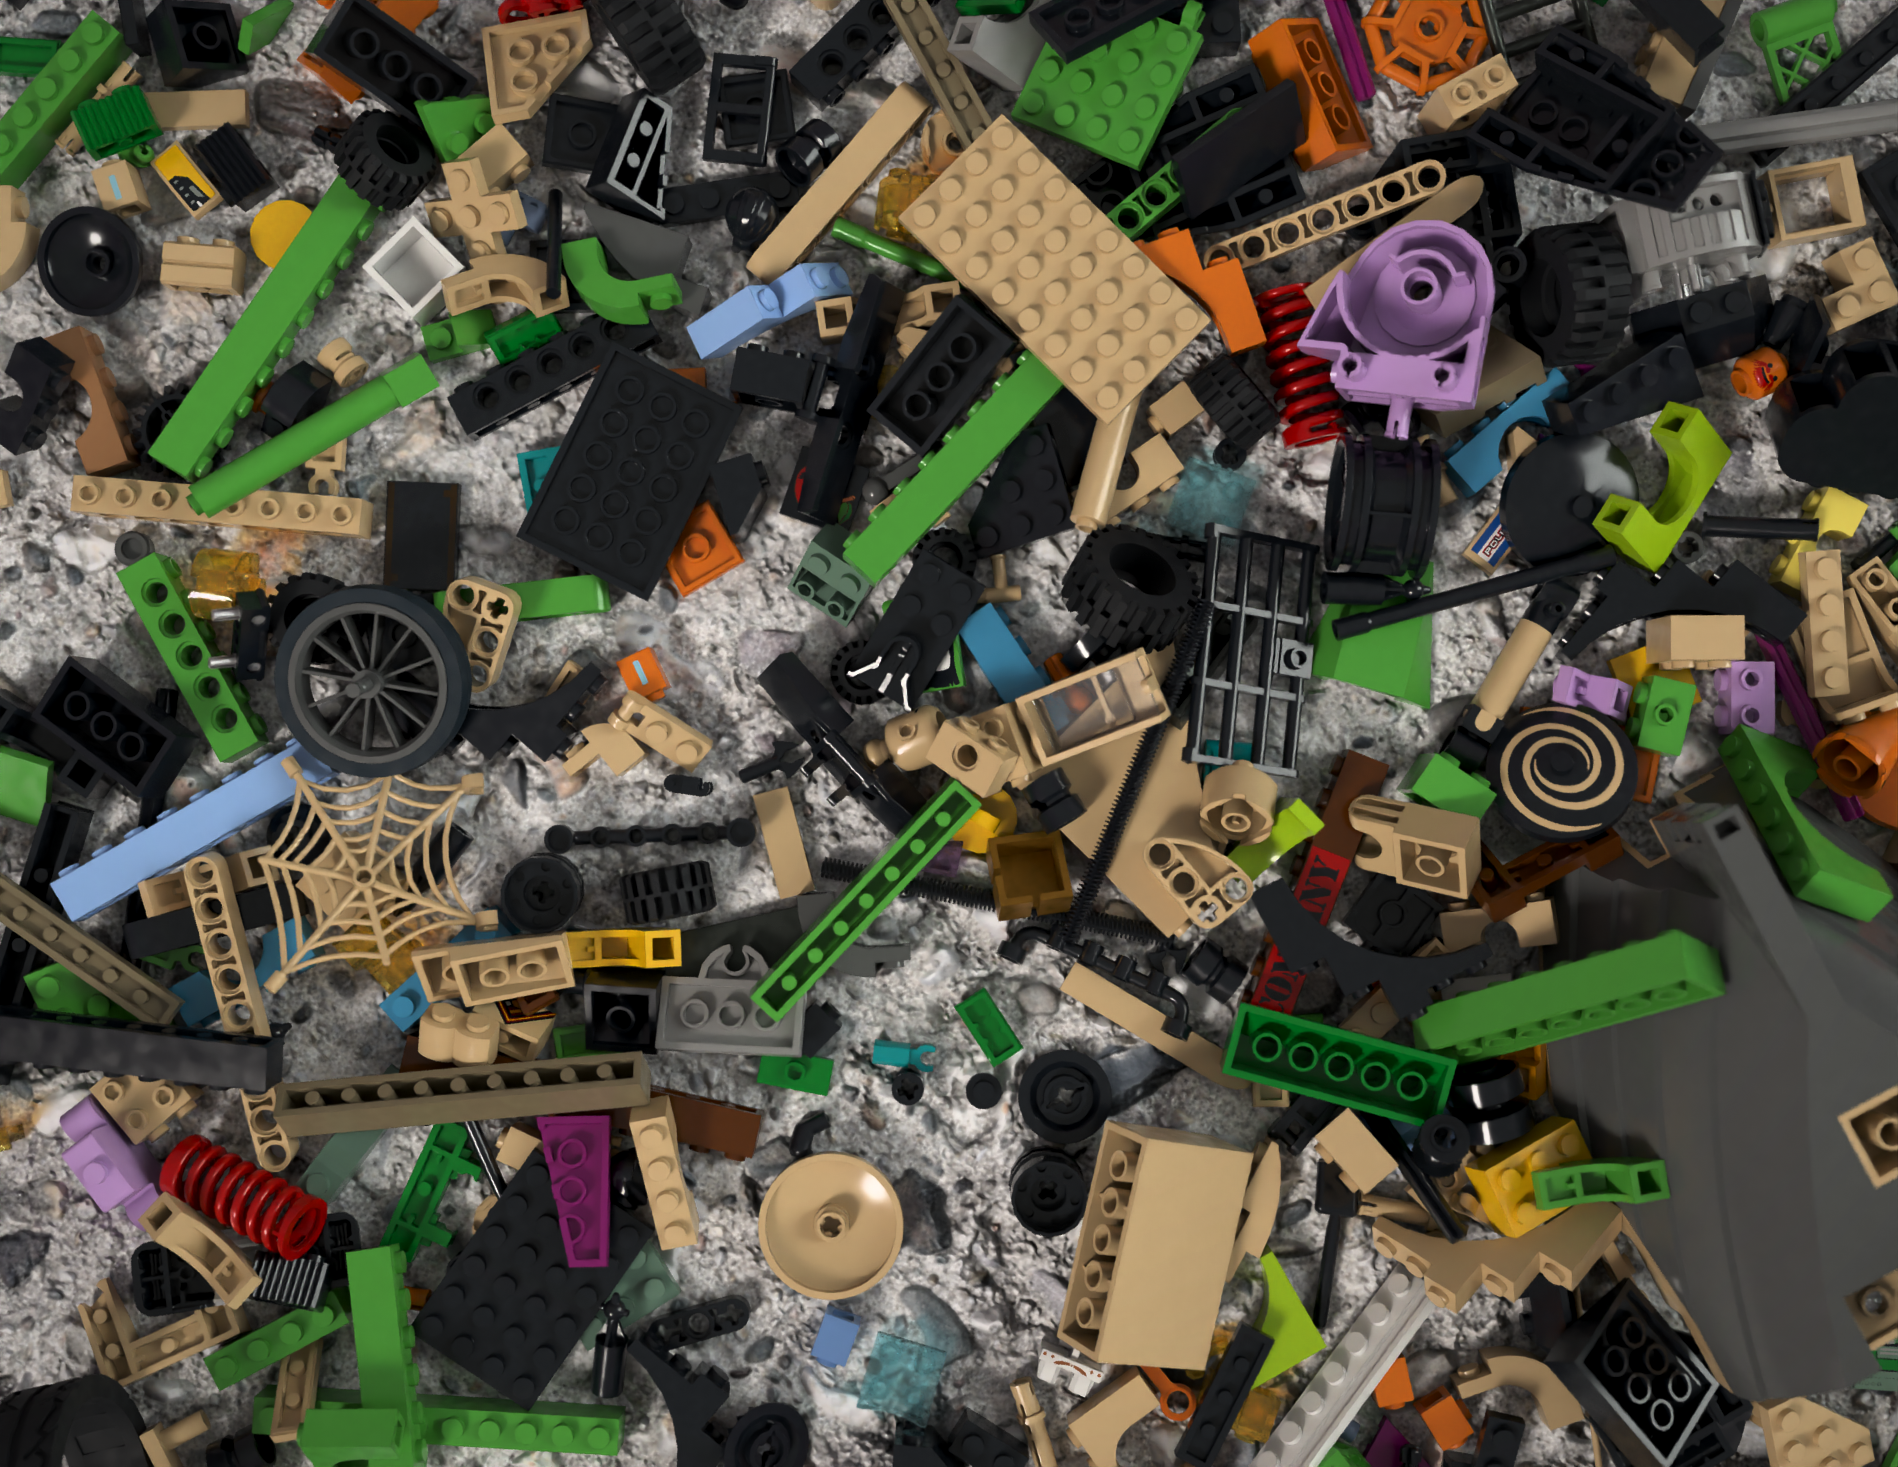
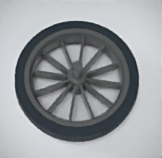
(372, 680)

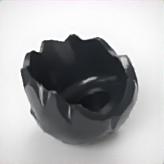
(627, 1180)

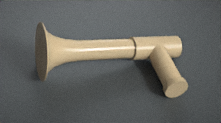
(1001, 591)

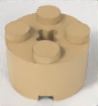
(1238, 804)

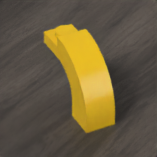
(625, 947)

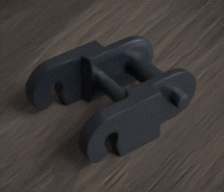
(688, 785)

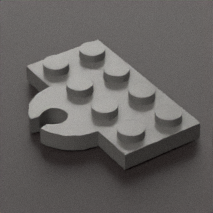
(719, 1016)

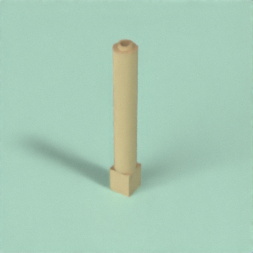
(1102, 470)

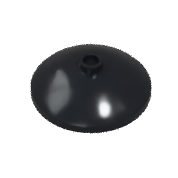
(72, 256)

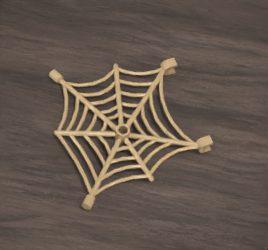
(484, 921)

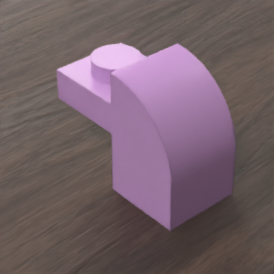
(1597, 692)

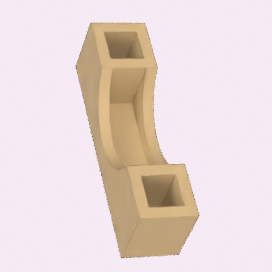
(918, 310)
(659, 1160)

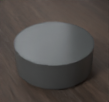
(133, 547)

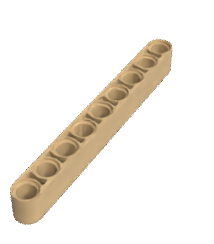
(229, 994)

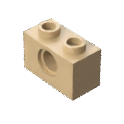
(952, 754)

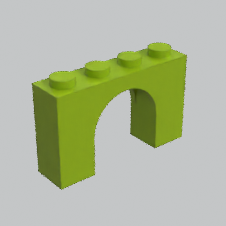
(1695, 461)

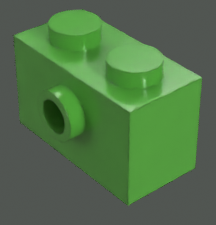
(1660, 715)

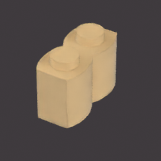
(458, 1036)

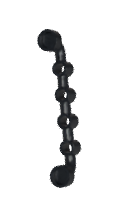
(561, 838)
(1121, 969)

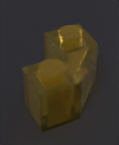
(401, 963)

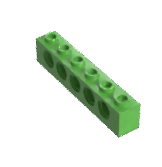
(142, 584)

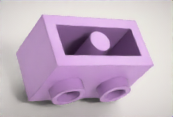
(1745, 696)

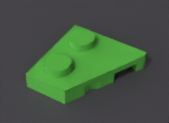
(455, 123)

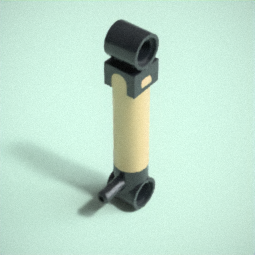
(1483, 718)

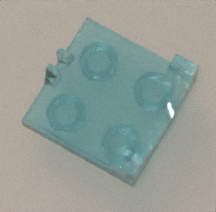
(1208, 496)
(901, 1378)

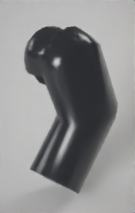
(804, 1132)

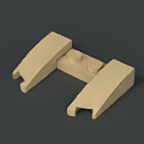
(131, 1359)

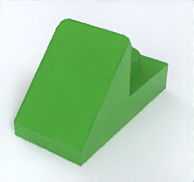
(458, 335)

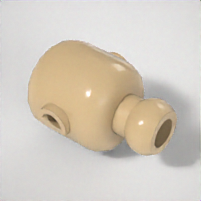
(906, 739)

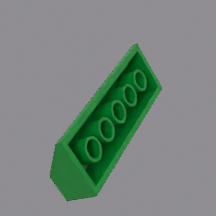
(1336, 1065)

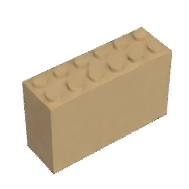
(1154, 1247)

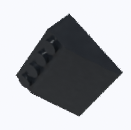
(1633, 1376)

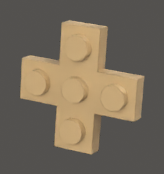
(474, 209)

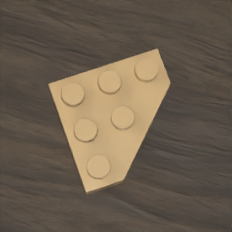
(532, 60)
(1812, 1435)

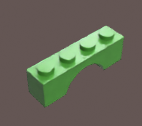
(277, 1339)

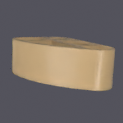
(482, 615)
(1209, 874)

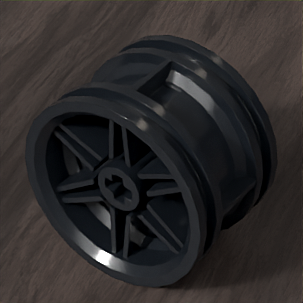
(1382, 505)

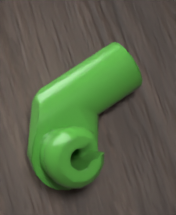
(138, 155)

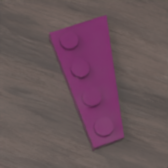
(580, 1177)

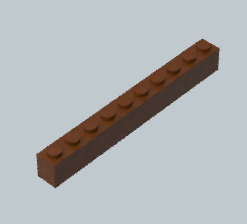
(699, 1119)

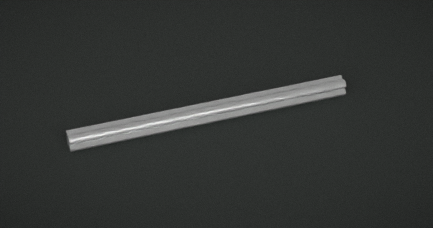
(1804, 127)

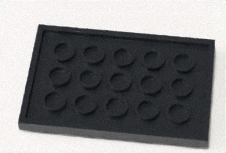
(630, 471)
(512, 1299)

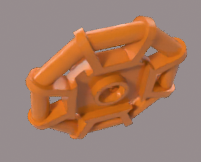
(1423, 49)

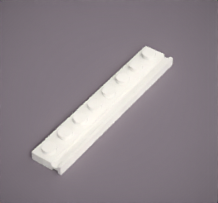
(1349, 1374)

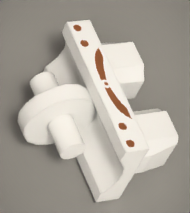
(1053, 1358)

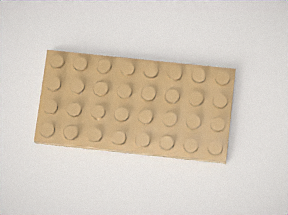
(1054, 270)

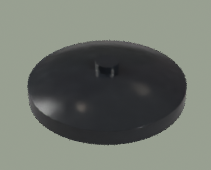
(1558, 493)

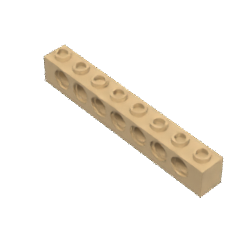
(257, 511)

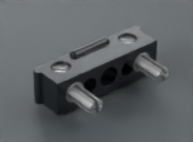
(249, 635)

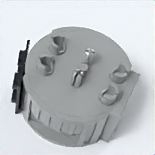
(1708, 236)

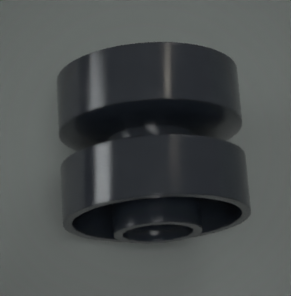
(1491, 1101)

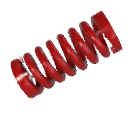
(1299, 432)
(232, 1212)

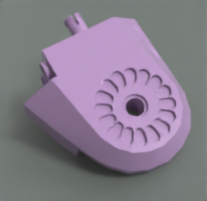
(1403, 348)

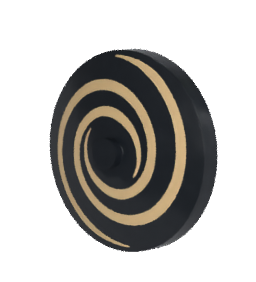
(1562, 772)

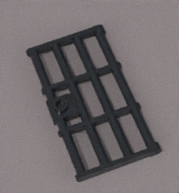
(1277, 656)

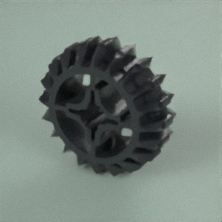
(156, 413)

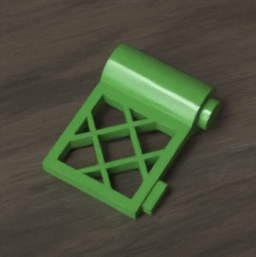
(1789, 24)

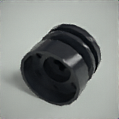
(526, 905)
(1046, 1210)

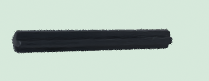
(1418, 1180)

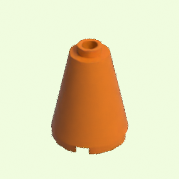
(1859, 755)

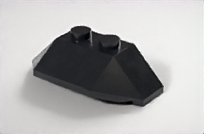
(1714, 322)
(1547, 1311)

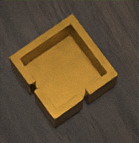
(1028, 874)

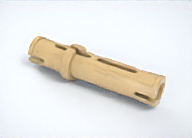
(115, 81)
(1401, 1211)
(1032, 1417)

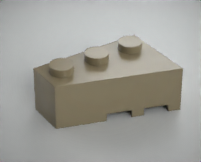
(1505, 372)

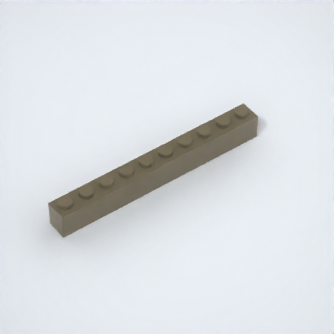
(463, 1094)

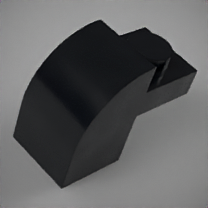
(294, 397)

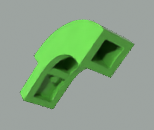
(1600, 1180)

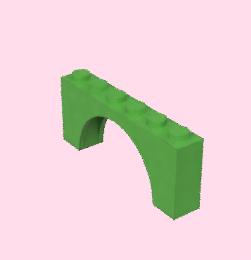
(1815, 869)

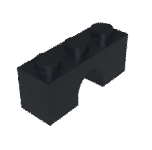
(42, 376)

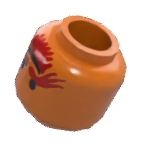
(1759, 373)

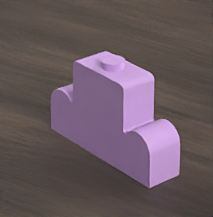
(109, 1162)

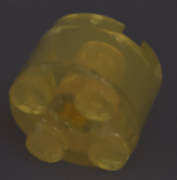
(894, 197)
(220, 576)

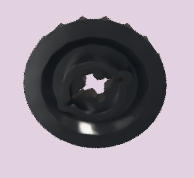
(1059, 1121)
(769, 1423)

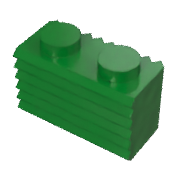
(116, 122)

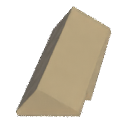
(495, 967)

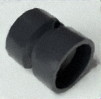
(808, 152)
(1054, 801)
(1219, 973)
(242, 1450)

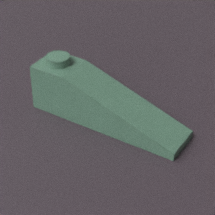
(340, 1160)

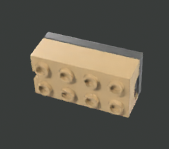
(1671, 73)

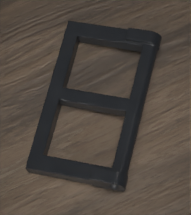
(715, 107)

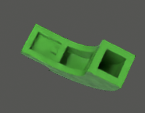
(613, 298)

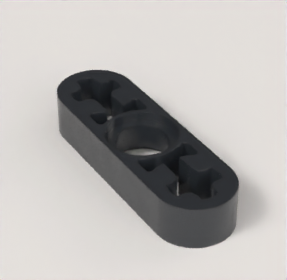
(727, 1323)

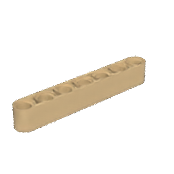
(841, 184)
(1339, 208)

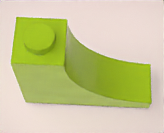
(1291, 825)
(1285, 1320)

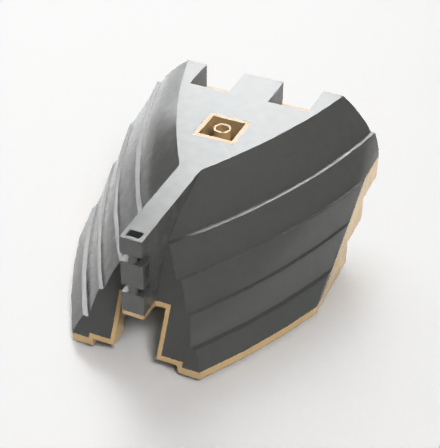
(1756, 1099)

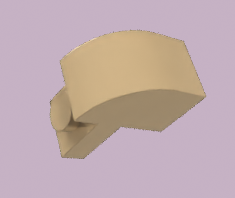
(616, 747)

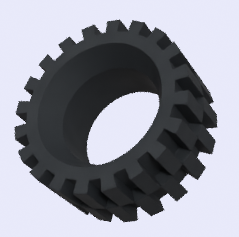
(1118, 610)

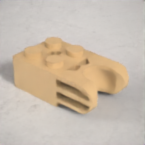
(1418, 844)

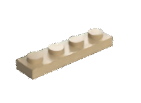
(1825, 623)

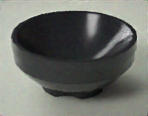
(279, 822)

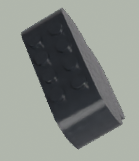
(1841, 421)

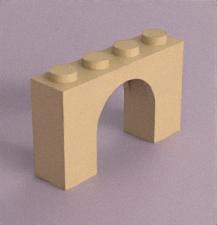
(1108, 1414)

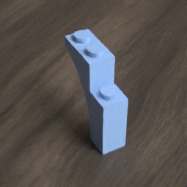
(766, 306)

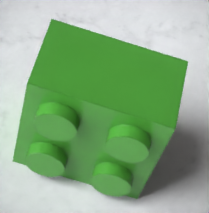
(1440, 784)

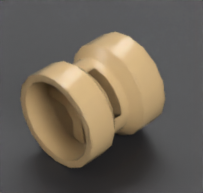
(342, 362)

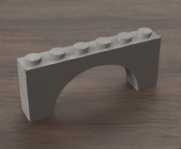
(1000, 48)

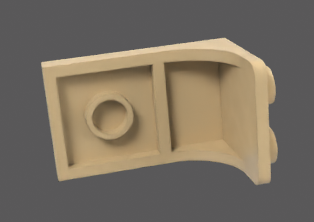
(1869, 680)

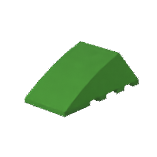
(1386, 659)

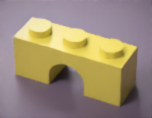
(1838, 519)

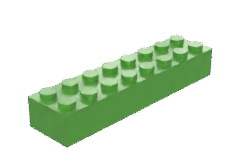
(1572, 998)

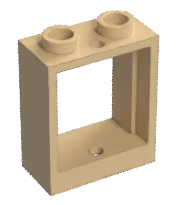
(1468, 96)
(1843, 195)

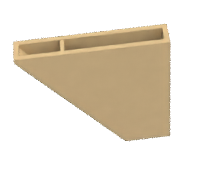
(1164, 808)

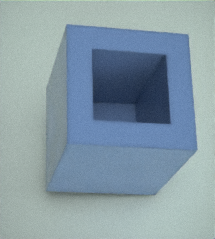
(835, 1337)

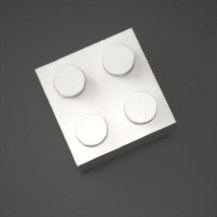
(412, 270)

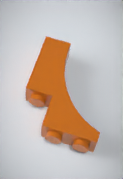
(1218, 289)

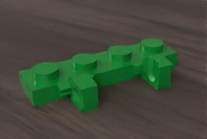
(416, 1214)

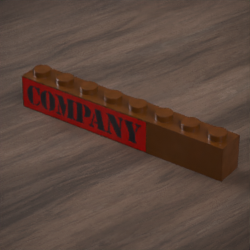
(1317, 873)

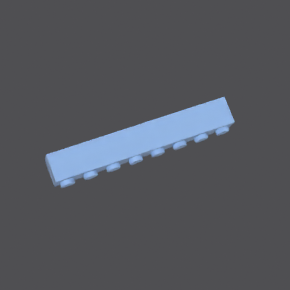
(185, 832)

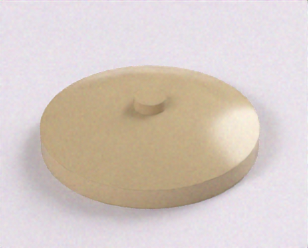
(831, 1225)

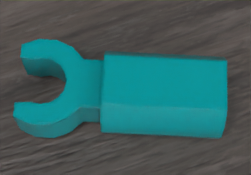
(901, 1054)

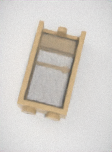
(1092, 707)

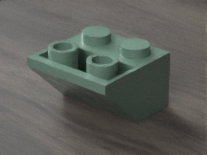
(828, 579)

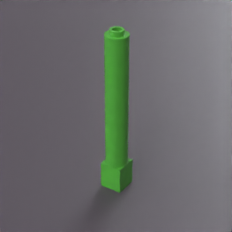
(277, 456)

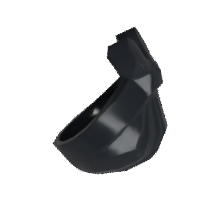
(751, 218)

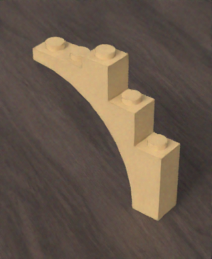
(1507, 1265)

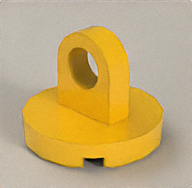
(993, 819)

